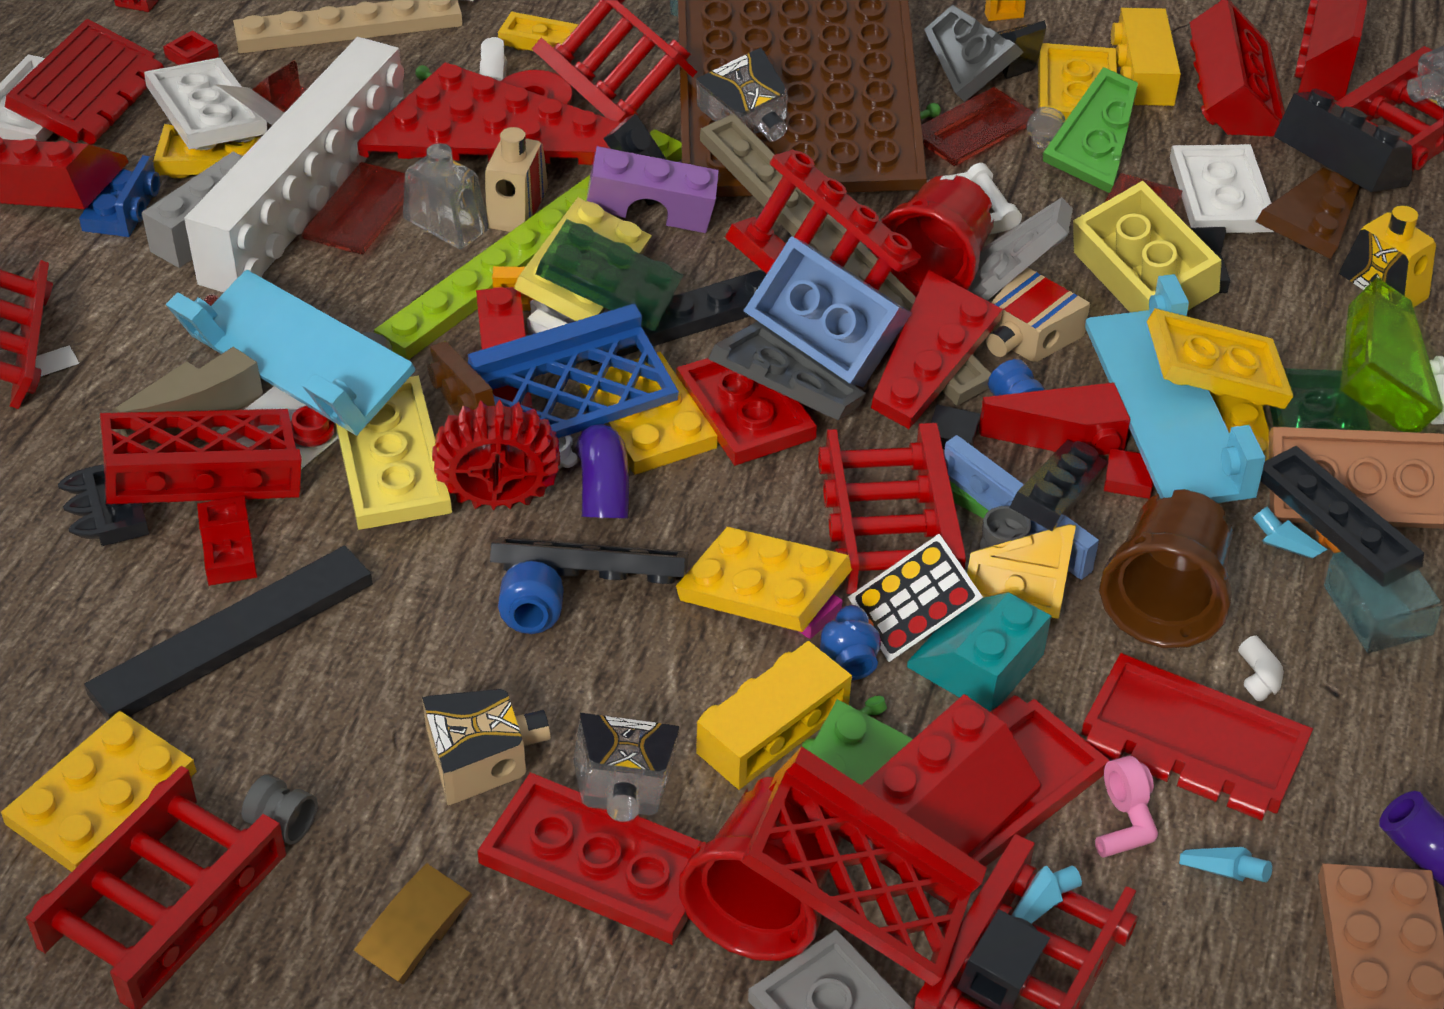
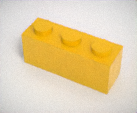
(1147, 54)
(771, 714)

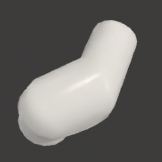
(1265, 664)

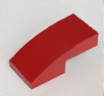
(226, 540)

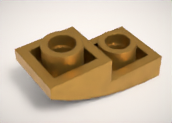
(412, 922)

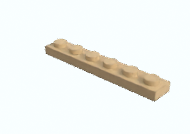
(344, 23)

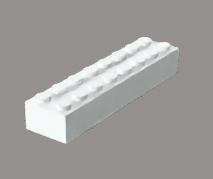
(293, 166)

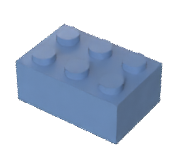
(827, 312)

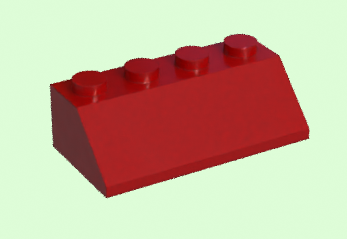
(1330, 45)
(1235, 72)

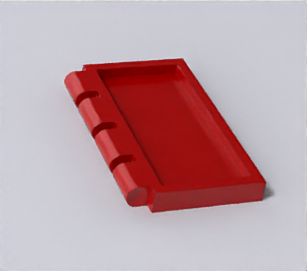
(84, 83)
(1197, 733)
(1059, 760)

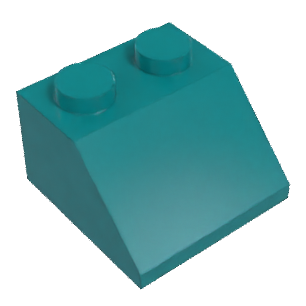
(985, 649)

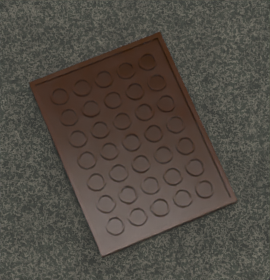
(844, 79)

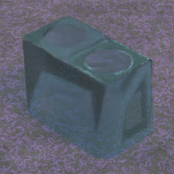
(1380, 614)

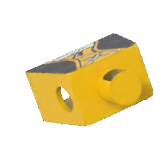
(1394, 253)

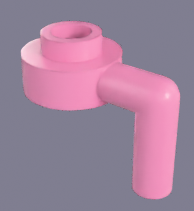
(1129, 789)

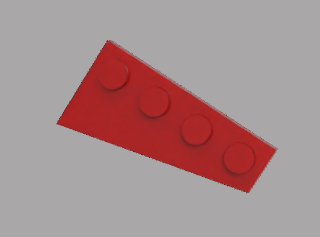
(932, 347)

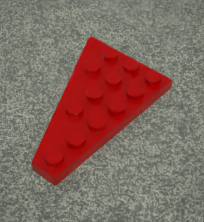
(472, 112)

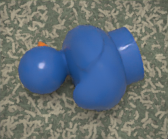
(852, 641)

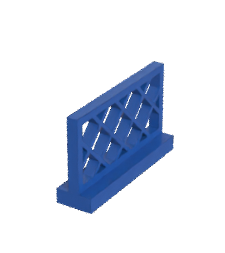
(560, 350)

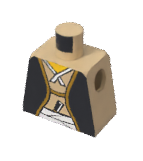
(479, 740)

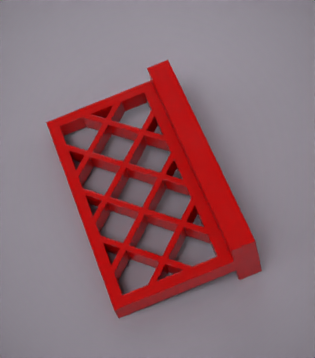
(187, 473)
(877, 834)

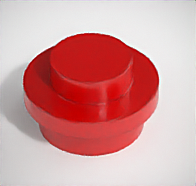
(311, 427)

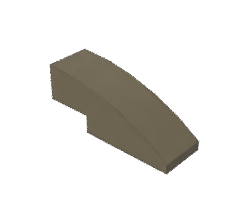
(222, 384)

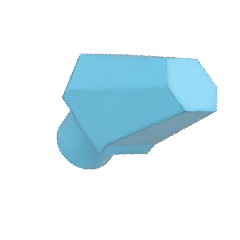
(1286, 535)
(1228, 862)
(1046, 892)

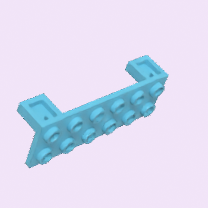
(298, 349)
(1174, 423)

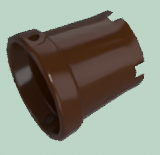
(1171, 572)

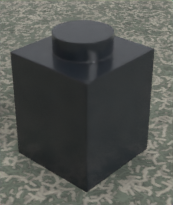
(1003, 961)

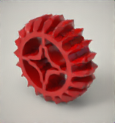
(468, 448)

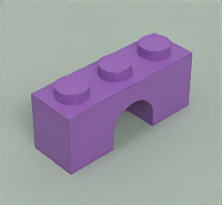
(682, 188)

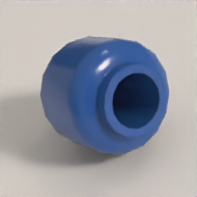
(531, 597)

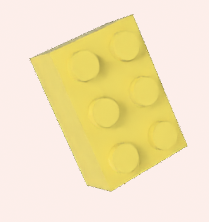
(1137, 240)

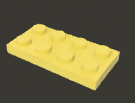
(600, 222)
(392, 463)

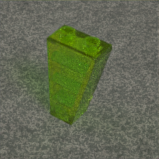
(1388, 360)

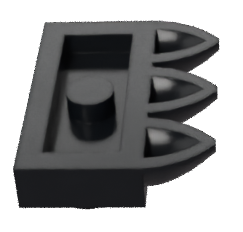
(100, 520)

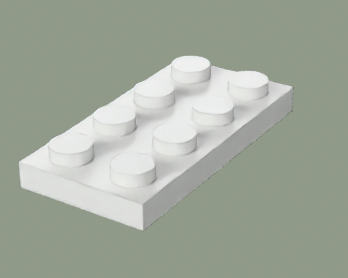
(201, 109)

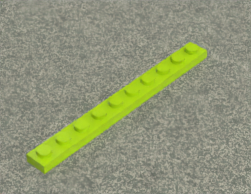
(456, 295)

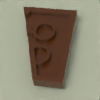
(1313, 211)
(457, 379)

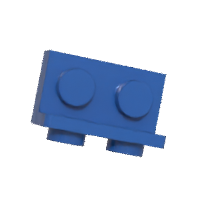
(122, 201)

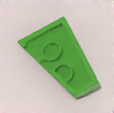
(1095, 131)
(856, 742)

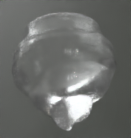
(1044, 125)

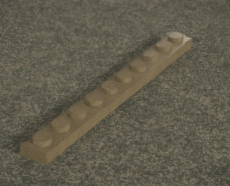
(750, 163)

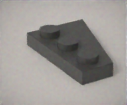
(969, 51)
(786, 369)

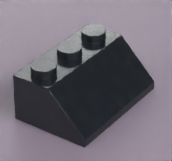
(1346, 141)

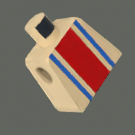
(516, 165)
(1036, 317)

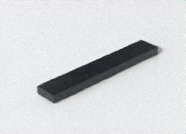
(228, 634)

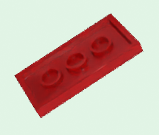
(590, 859)

